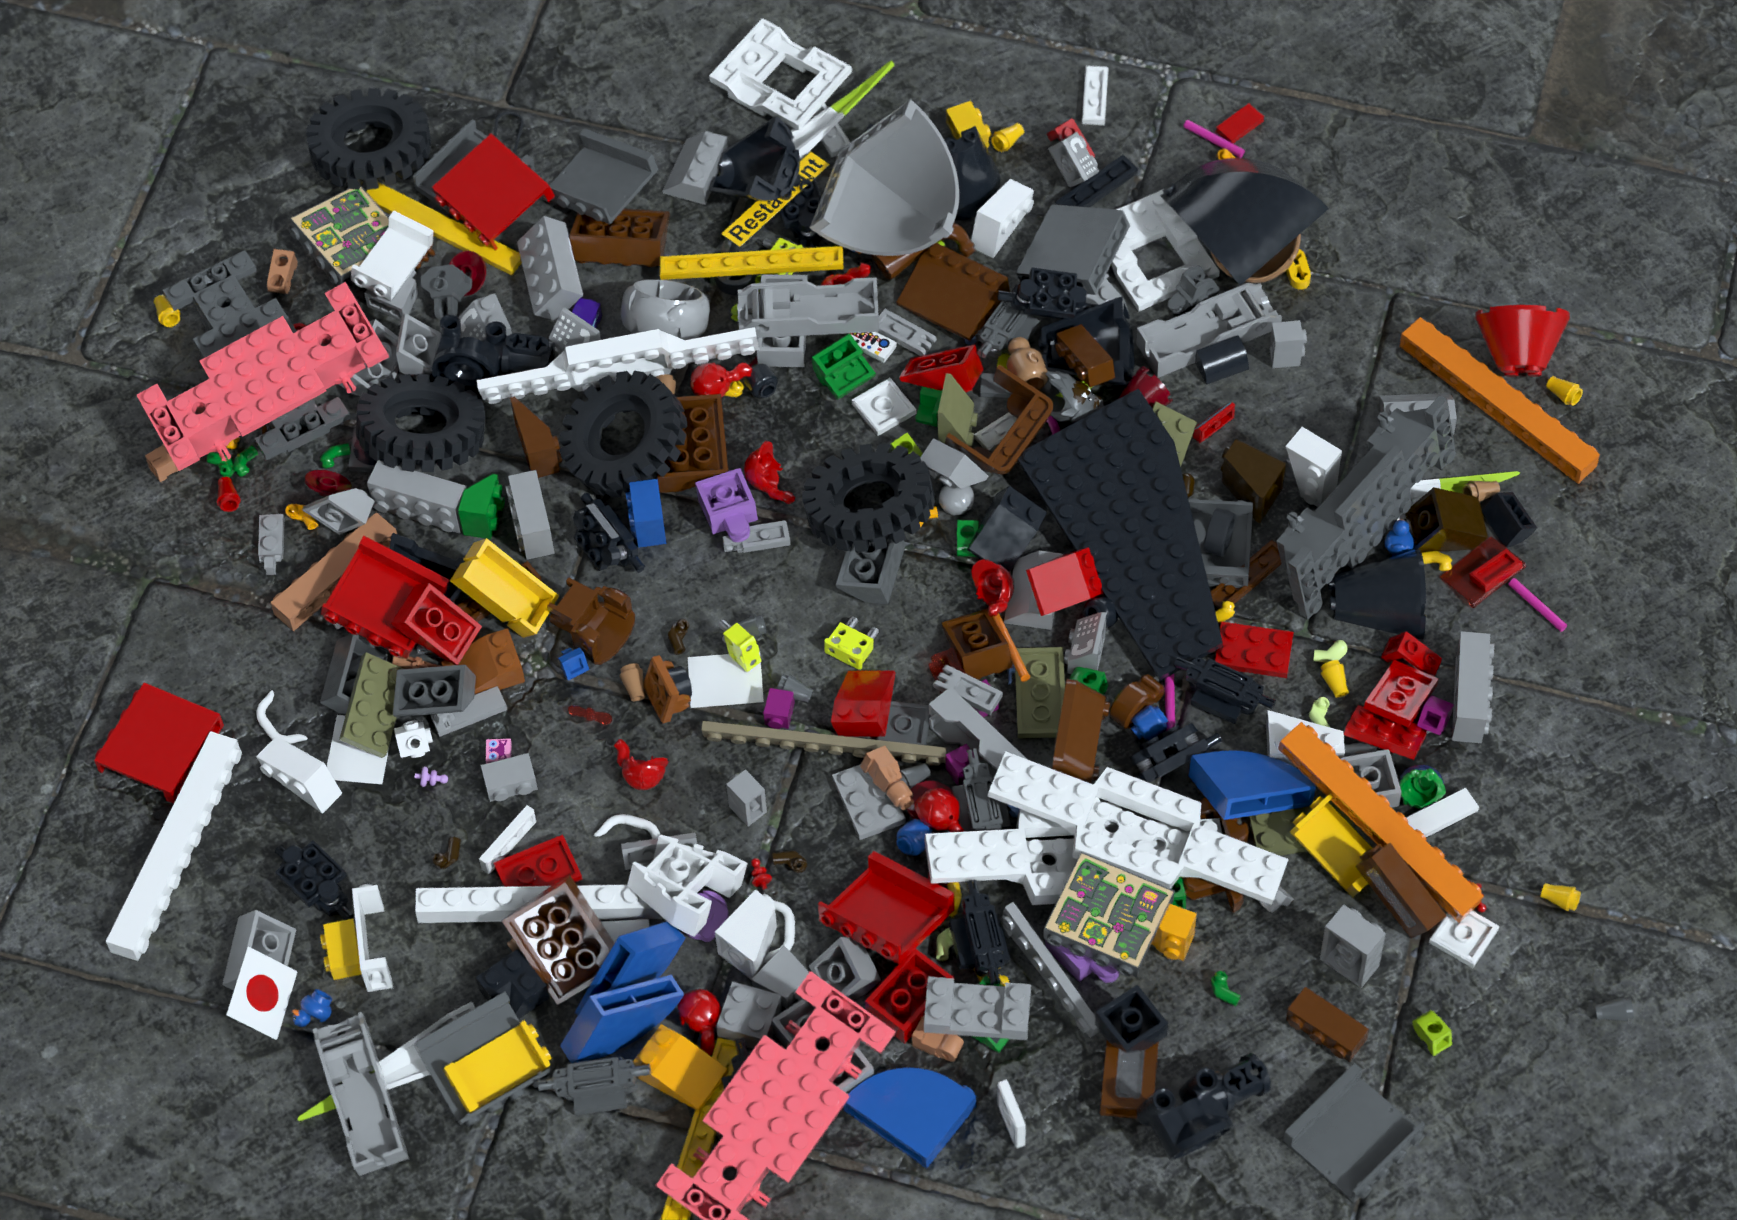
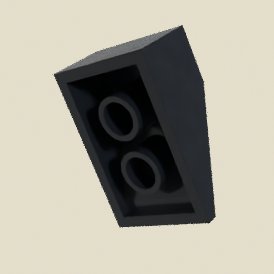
(1007, 528)

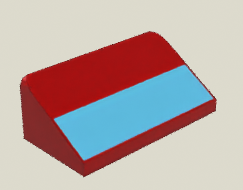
(1214, 422)

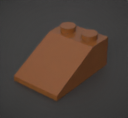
(493, 662)

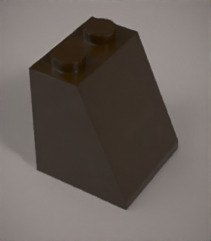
(1252, 476)
(1446, 522)

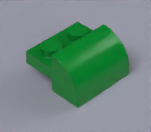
(842, 367)

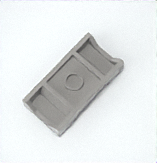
(977, 1009)

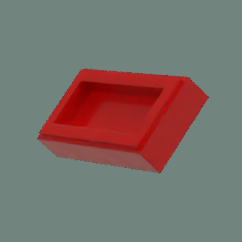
(1240, 123)
(1495, 570)

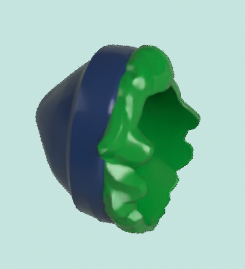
(1421, 786)

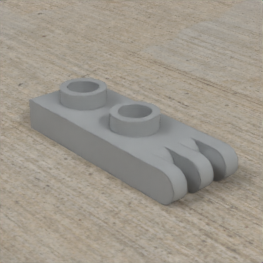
(905, 333)
(970, 689)

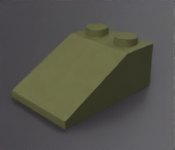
(956, 413)

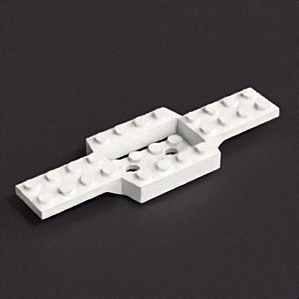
(587, 363)
(1188, 854)
(1013, 858)

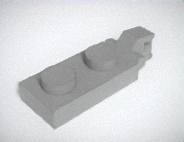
(761, 537)
(271, 541)

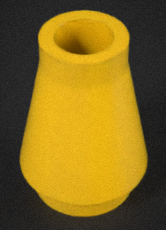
(1005, 138)
(165, 312)
(1565, 390)
(1334, 676)
(1562, 896)

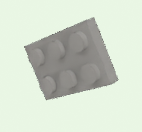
(866, 803)

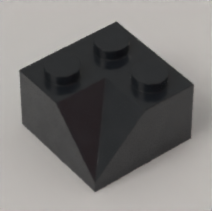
(519, 982)
(1131, 1022)

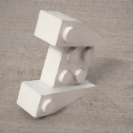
(678, 875)

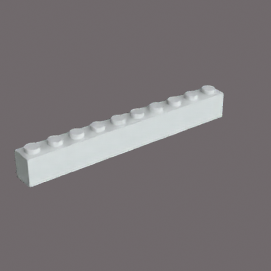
(173, 846)
(497, 903)

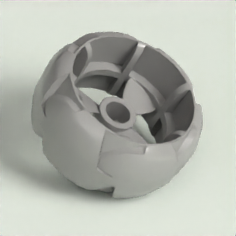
(666, 307)

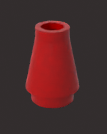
(227, 496)

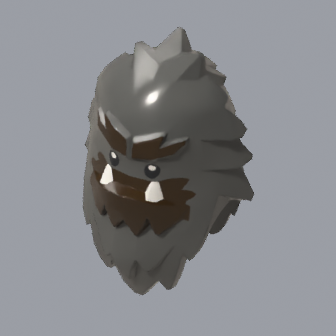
(1076, 399)

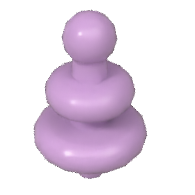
(433, 777)

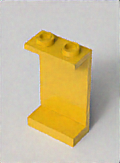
(1332, 843)
(497, 1067)

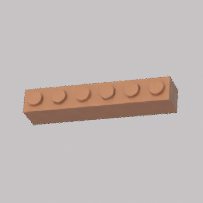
(315, 586)

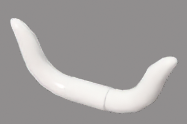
(268, 727)
(628, 820)
(789, 928)

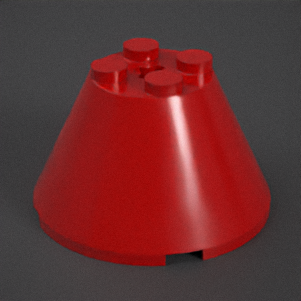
(1522, 336)

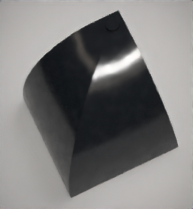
(1243, 211)

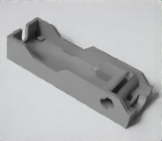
(814, 309)
(1175, 341)
(961, 724)
(362, 1096)

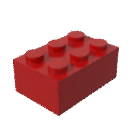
(903, 994)

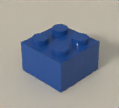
(646, 513)

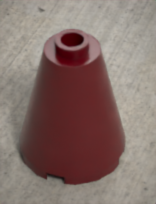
(1150, 387)

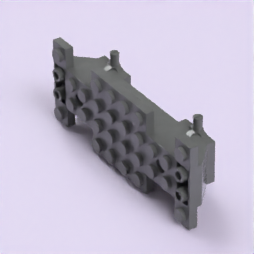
(229, 317)
(1365, 500)

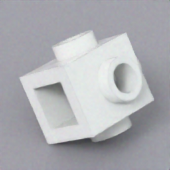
(413, 739)

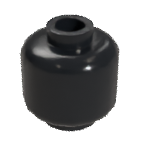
(762, 381)
(1101, 604)

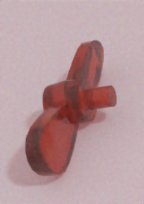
(590, 714)

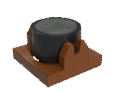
(673, 687)

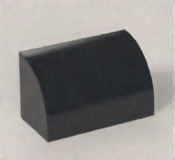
(1222, 360)
(1508, 519)

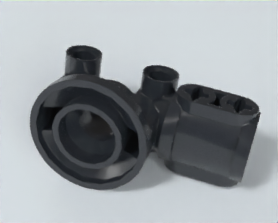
(473, 360)
(1204, 1106)

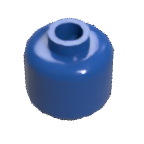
(1149, 723)
(911, 837)

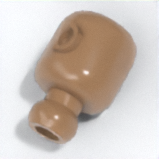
(1027, 363)

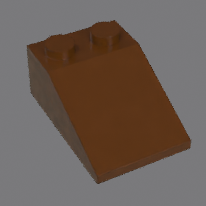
(536, 440)
(978, 644)

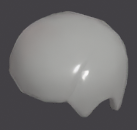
(956, 500)

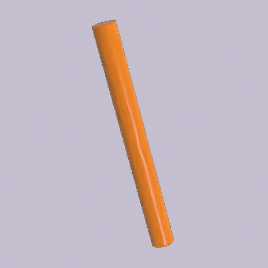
(1015, 657)

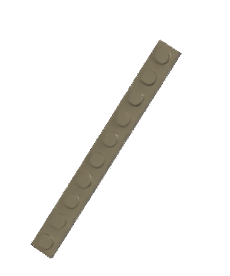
(813, 742)

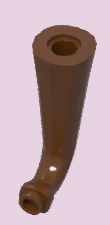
(893, 265)

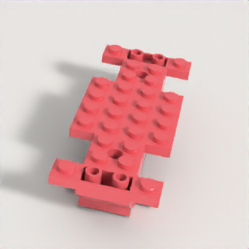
(264, 379)
(778, 1105)

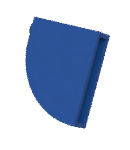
(1249, 783)
(636, 959)
(620, 1018)
(912, 1109)

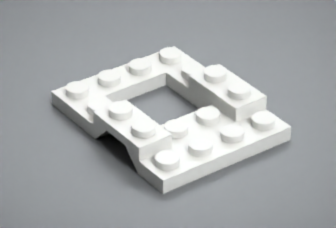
(759, 55)
(1150, 220)

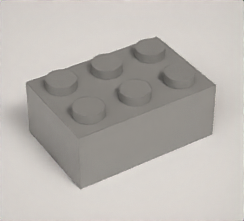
(529, 515)
(1352, 945)

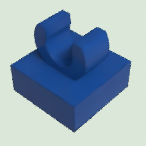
(573, 662)

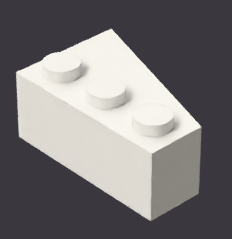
(1280, 725)
(299, 773)

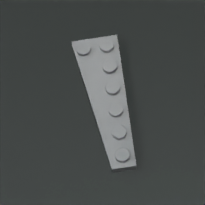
(1018, 928)

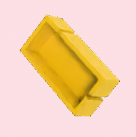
(504, 588)

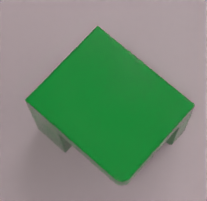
(929, 406)

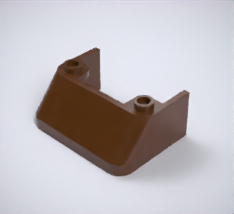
(1031, 410)
(1079, 731)

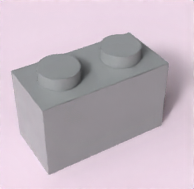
(1287, 344)
(509, 777)
(746, 797)

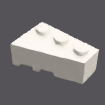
(1000, 217)
(1314, 465)

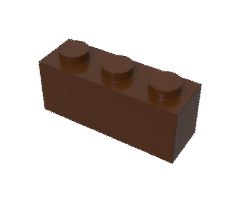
(1085, 355)
(1327, 1024)

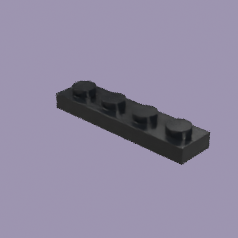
(1100, 184)

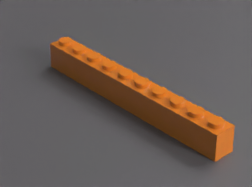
(1499, 400)
(1379, 820)

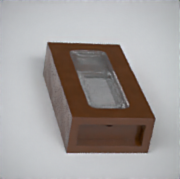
(1400, 889)
(1127, 1080)

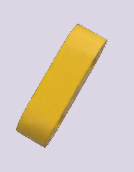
(1302, 268)

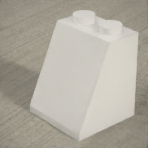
(748, 934)

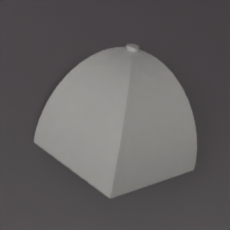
(891, 188)

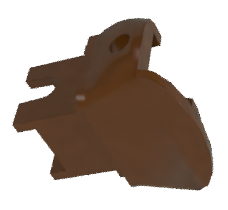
(594, 625)

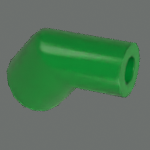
(333, 452)
(242, 459)
(225, 467)
(1221, 989)

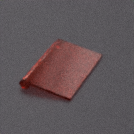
(1459, 578)

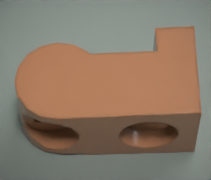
(281, 271)
(939, 1045)

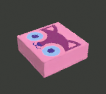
(498, 749)

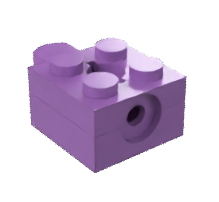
(727, 504)
(1081, 966)

